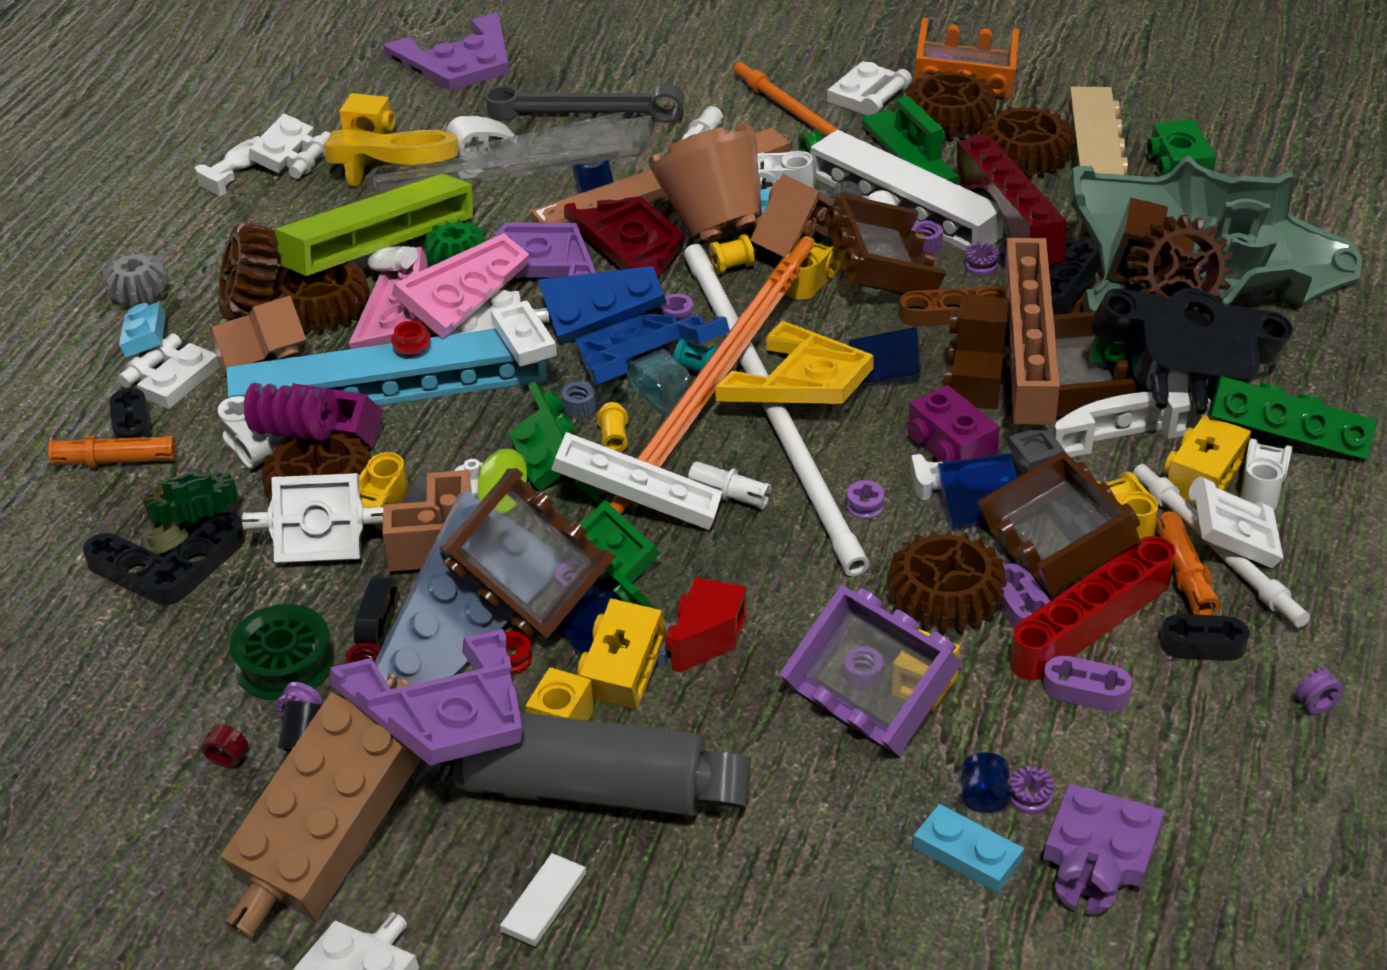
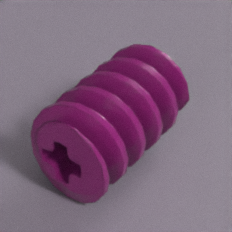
(290, 411)

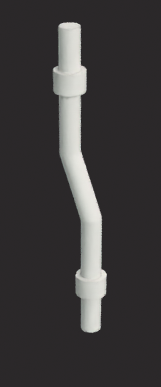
(1271, 592)

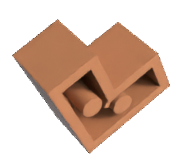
(790, 215)
(264, 335)
(414, 526)

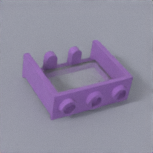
(871, 668)

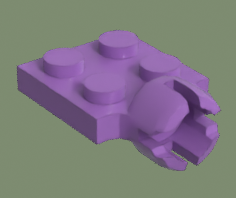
(1100, 846)

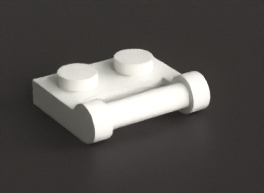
(868, 88)
(1236, 523)

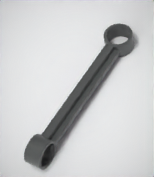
(506, 103)

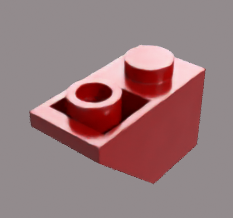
(707, 623)

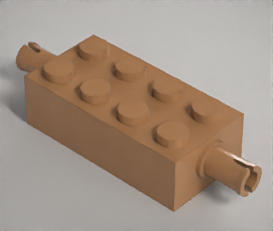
(317, 813)

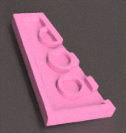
(461, 284)
(383, 310)

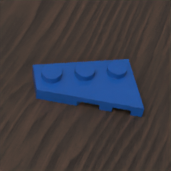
(599, 299)

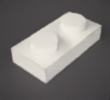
(523, 333)

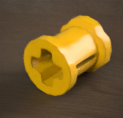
(731, 254)

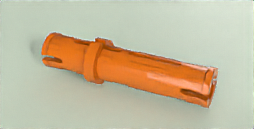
(103, 451)
(1190, 573)

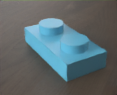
(142, 328)
(968, 848)

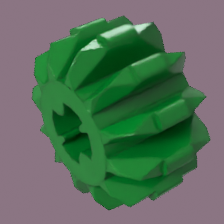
(451, 240)

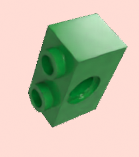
(1176, 140)

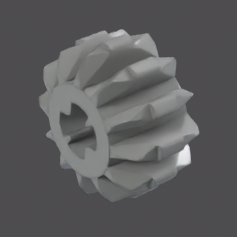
(135, 279)

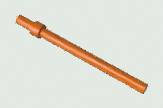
(761, 84)

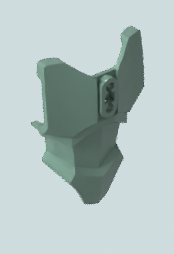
(1250, 211)

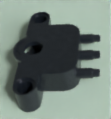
(1183, 349)

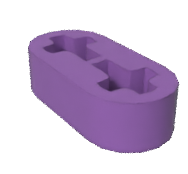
(1028, 595)
(1087, 683)

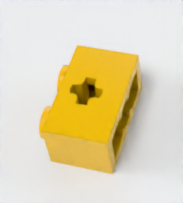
(1208, 451)
(623, 652)

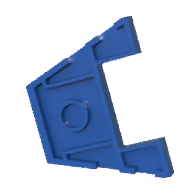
(611, 348)

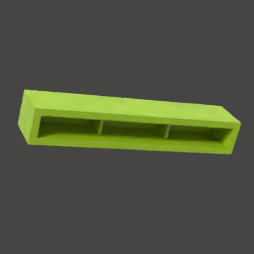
(372, 224)

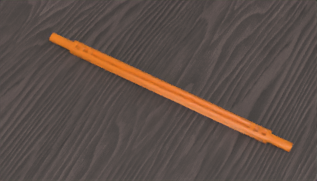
(720, 362)

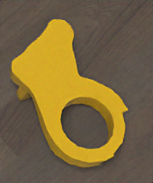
(361, 148)

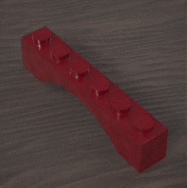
(1028, 213)

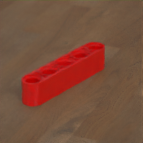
(1092, 606)

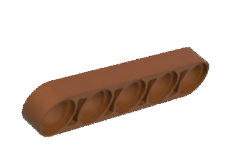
(937, 300)

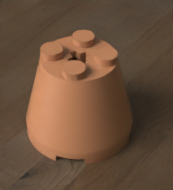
(712, 181)

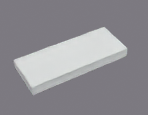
(543, 899)

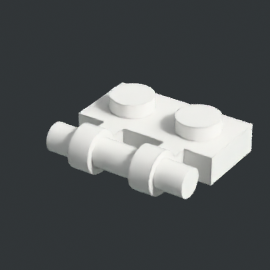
(281, 145)
(176, 376)

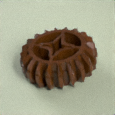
(954, 101)
(1031, 138)
(1208, 253)
(247, 269)
(324, 297)
(313, 457)
(947, 581)

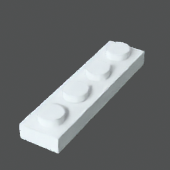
(637, 480)

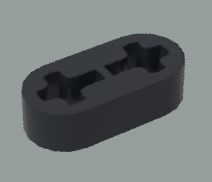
(136, 417)
(376, 610)
(1204, 637)

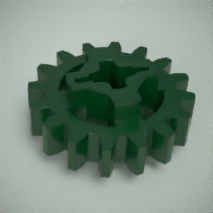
(190, 498)

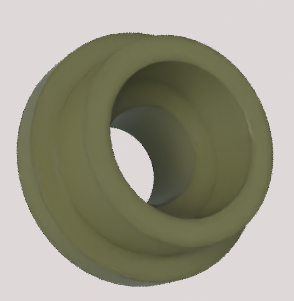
(165, 539)

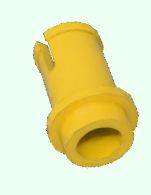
(612, 420)

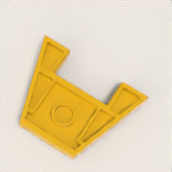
(812, 373)

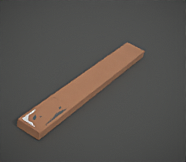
(640, 184)

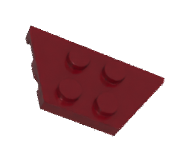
(629, 232)

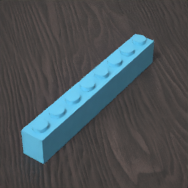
(445, 368)

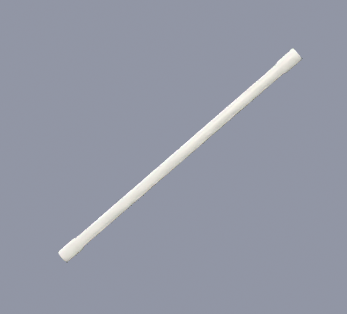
(843, 541)

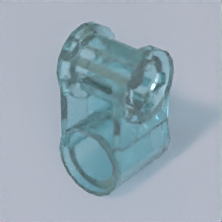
(658, 380)

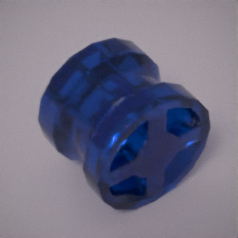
(985, 782)

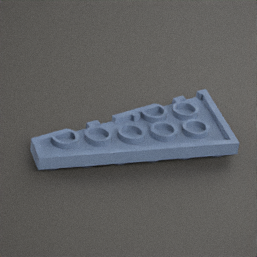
(438, 614)

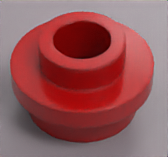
(410, 338)

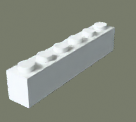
(960, 212)

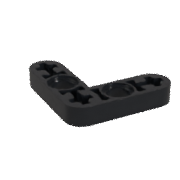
(1072, 276)
(169, 577)

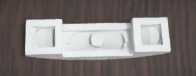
(1123, 417)

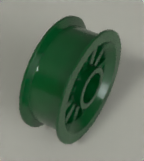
(280, 648)

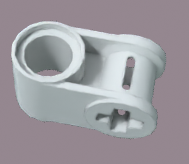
(793, 164)
(237, 436)
(1264, 473)

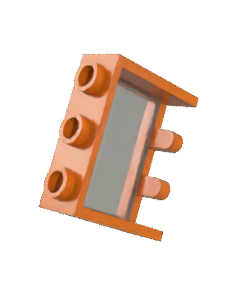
(993, 65)

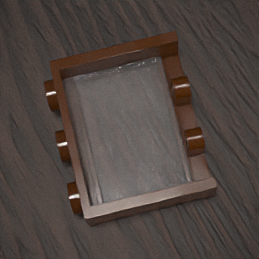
(876, 248)
(1079, 378)
(1059, 522)
(525, 555)

